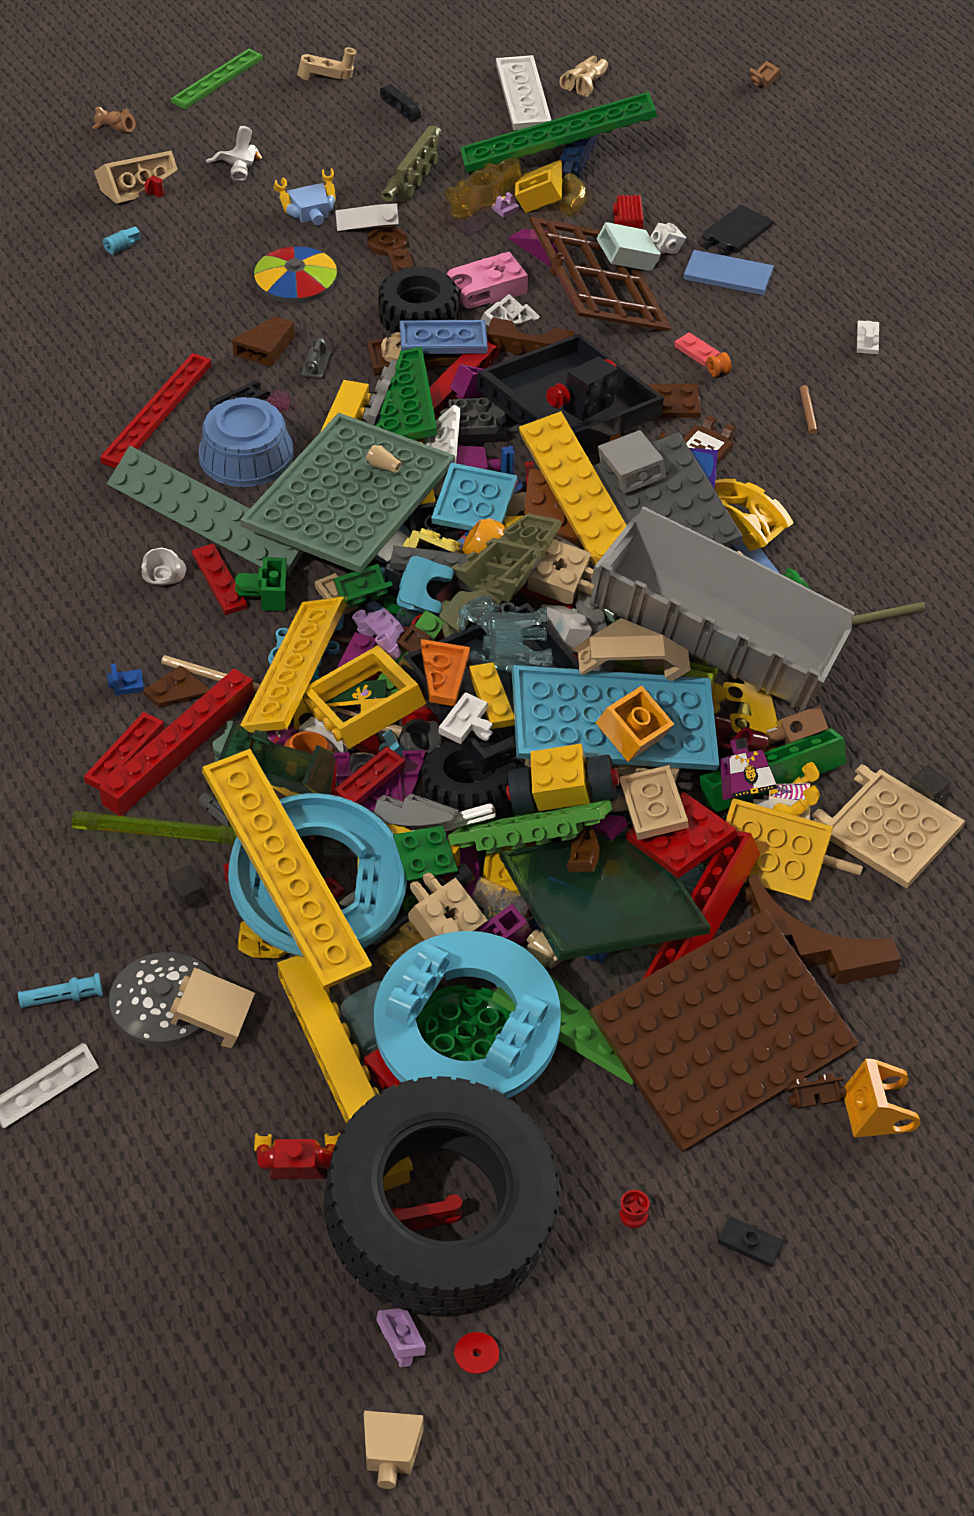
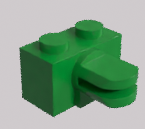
(268, 584)

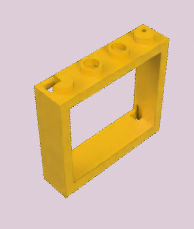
(377, 716)

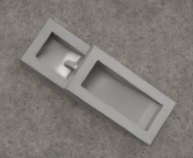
(413, 811)

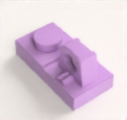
(401, 1335)

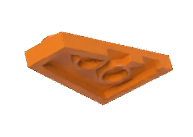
(444, 670)

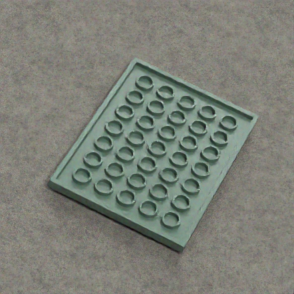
(338, 502)

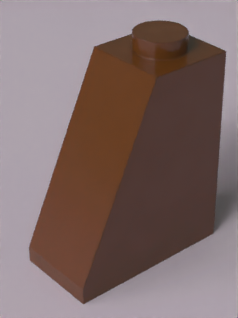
(265, 342)

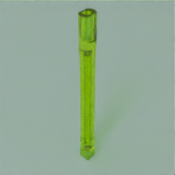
(156, 827)

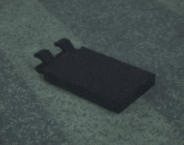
(736, 230)

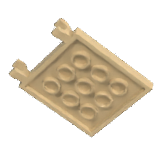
(891, 826)

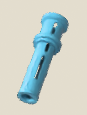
(73, 990)

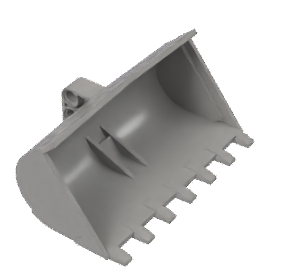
(721, 607)

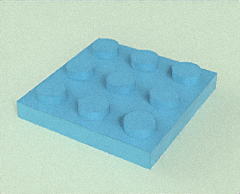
(472, 496)

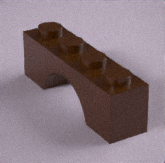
(509, 339)

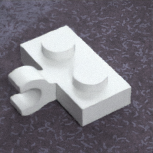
(466, 717)

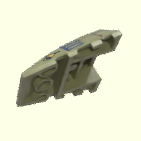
(511, 559)

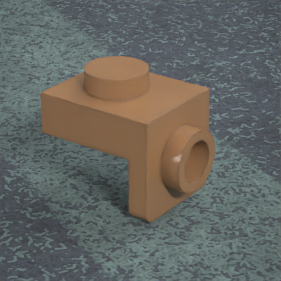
(764, 75)

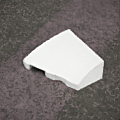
(504, 308)

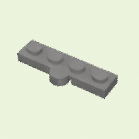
(377, 400)

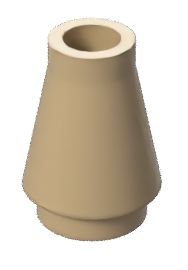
(382, 459)

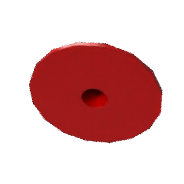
(476, 1343)

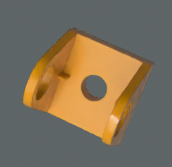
(867, 1101)

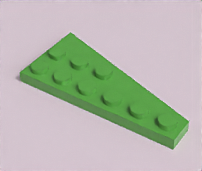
(577, 1031)

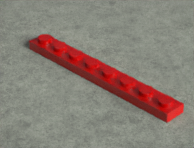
(157, 409)

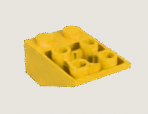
(540, 187)

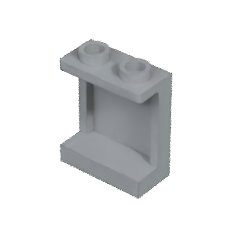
(633, 461)

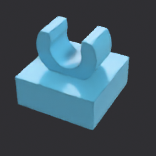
(392, 741)

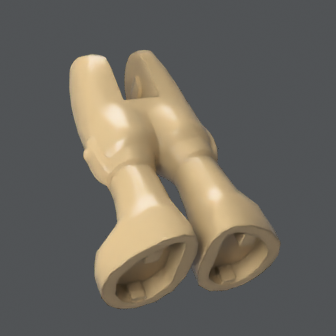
(583, 75)

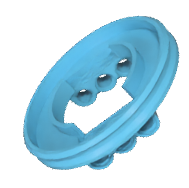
(378, 882)
(526, 1038)

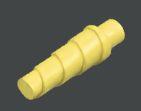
(744, 708)

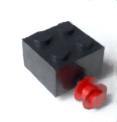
(587, 389)

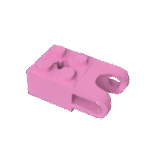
(490, 280)

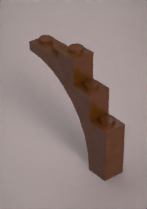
(844, 957)

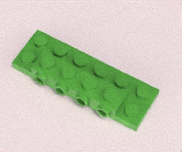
(530, 827)

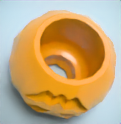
(481, 533)

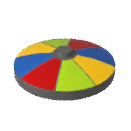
(295, 274)

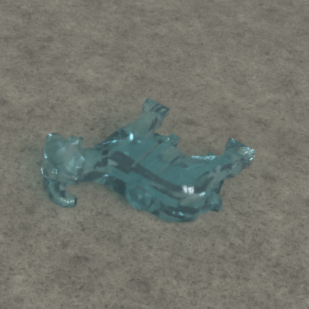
(506, 633)

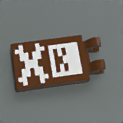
(707, 438)

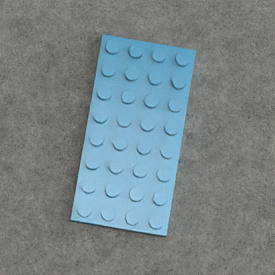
(562, 706)

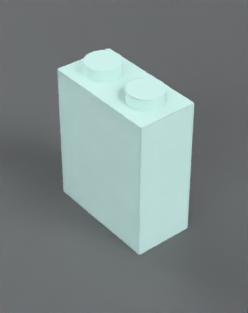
(628, 246)

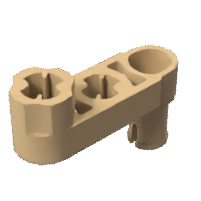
(313, 65)

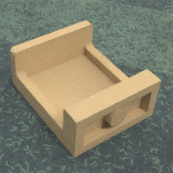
(212, 1005)

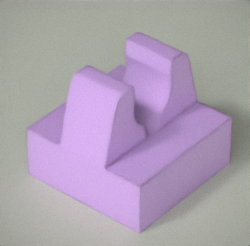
(505, 206)

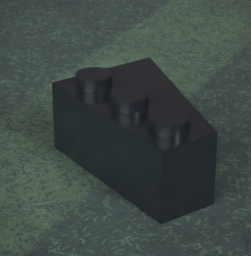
(436, 590)

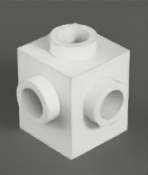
(667, 238)

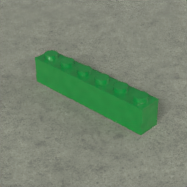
(786, 762)

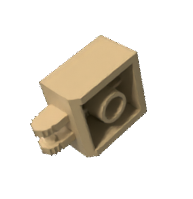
(562, 573)
(445, 900)

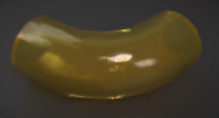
(575, 196)

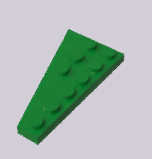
(409, 402)

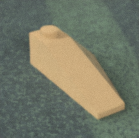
(127, 178)

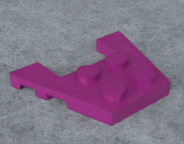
(396, 787)

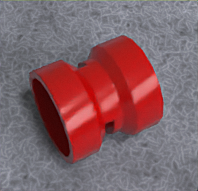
(634, 1209)

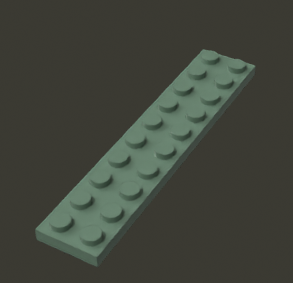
(195, 507)

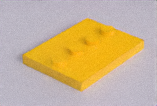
(788, 845)

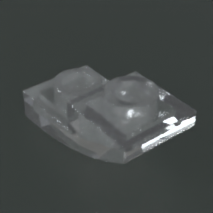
(497, 897)

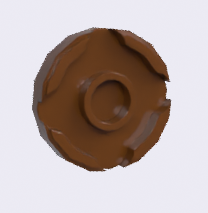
(393, 239)

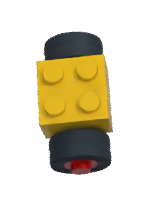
(561, 779)

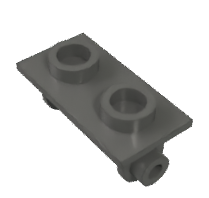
(316, 360)

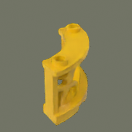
(764, 515)

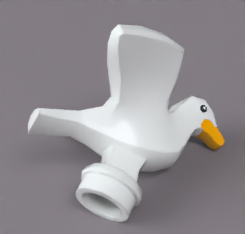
(241, 156)

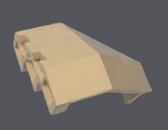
(633, 642)

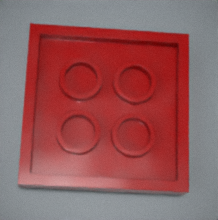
(687, 847)

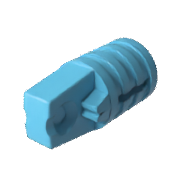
(121, 240)

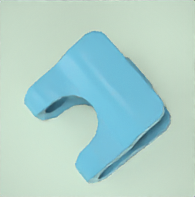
(414, 583)

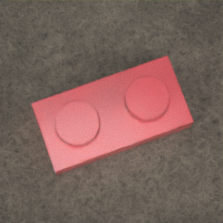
(695, 348)

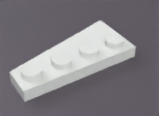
(447, 437)

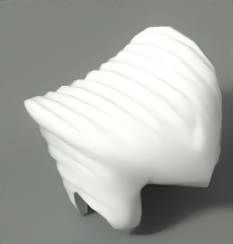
(162, 567)

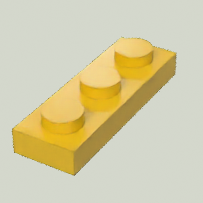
(490, 689)

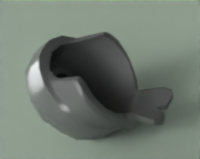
(420, 735)

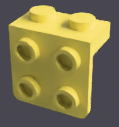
(423, 538)

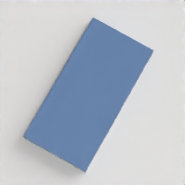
(728, 272)
(444, 336)

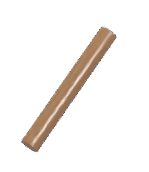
(808, 409)

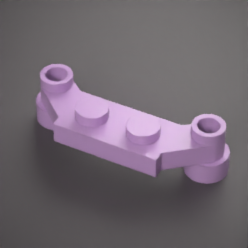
(383, 626)

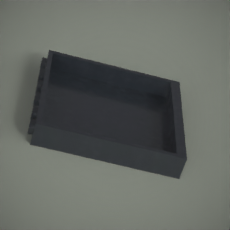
(522, 384)

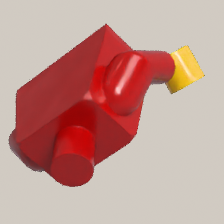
(294, 1156)

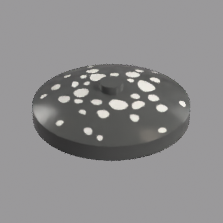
(144, 997)

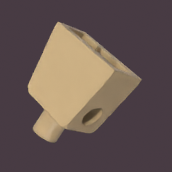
(391, 1444)

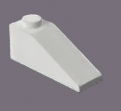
(367, 217)
(567, 625)

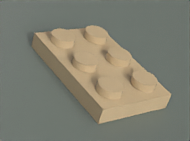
(653, 802)

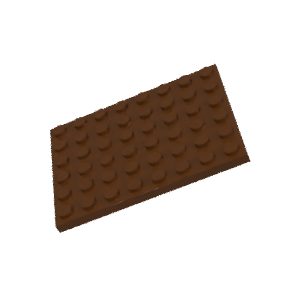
(722, 1029)

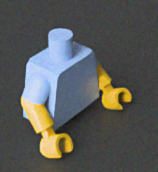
(308, 202)

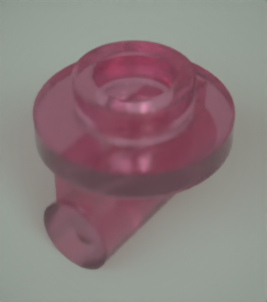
(280, 400)

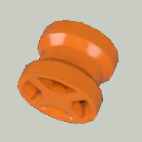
(719, 364)

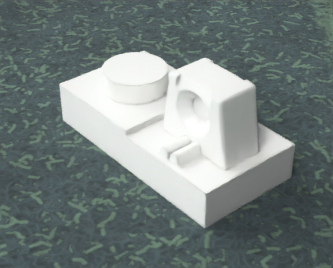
(868, 337)

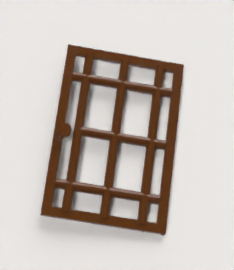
(602, 275)

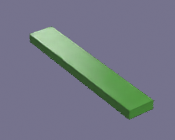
(216, 79)

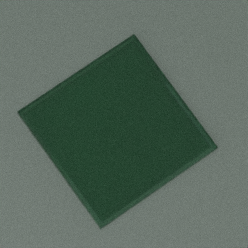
(613, 908)

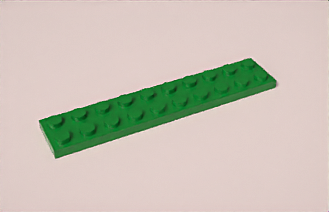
(559, 131)

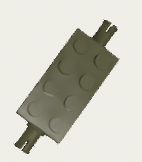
(413, 167)

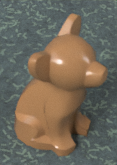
(119, 121)

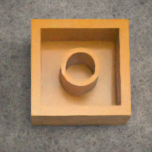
(634, 723)

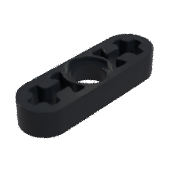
(401, 102)

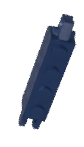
(576, 155)

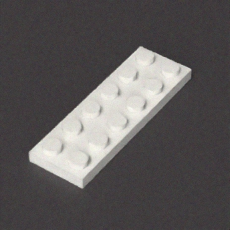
(522, 91)

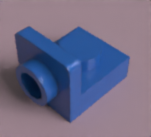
(126, 681)

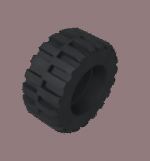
(413, 285)
(450, 766)

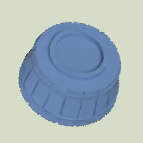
(245, 443)

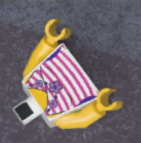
(793, 797)

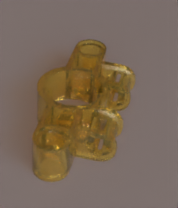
(483, 187)

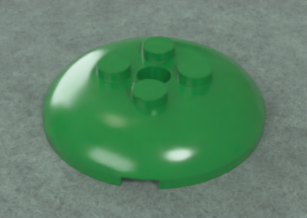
(461, 1022)

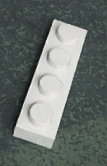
(45, 1084)

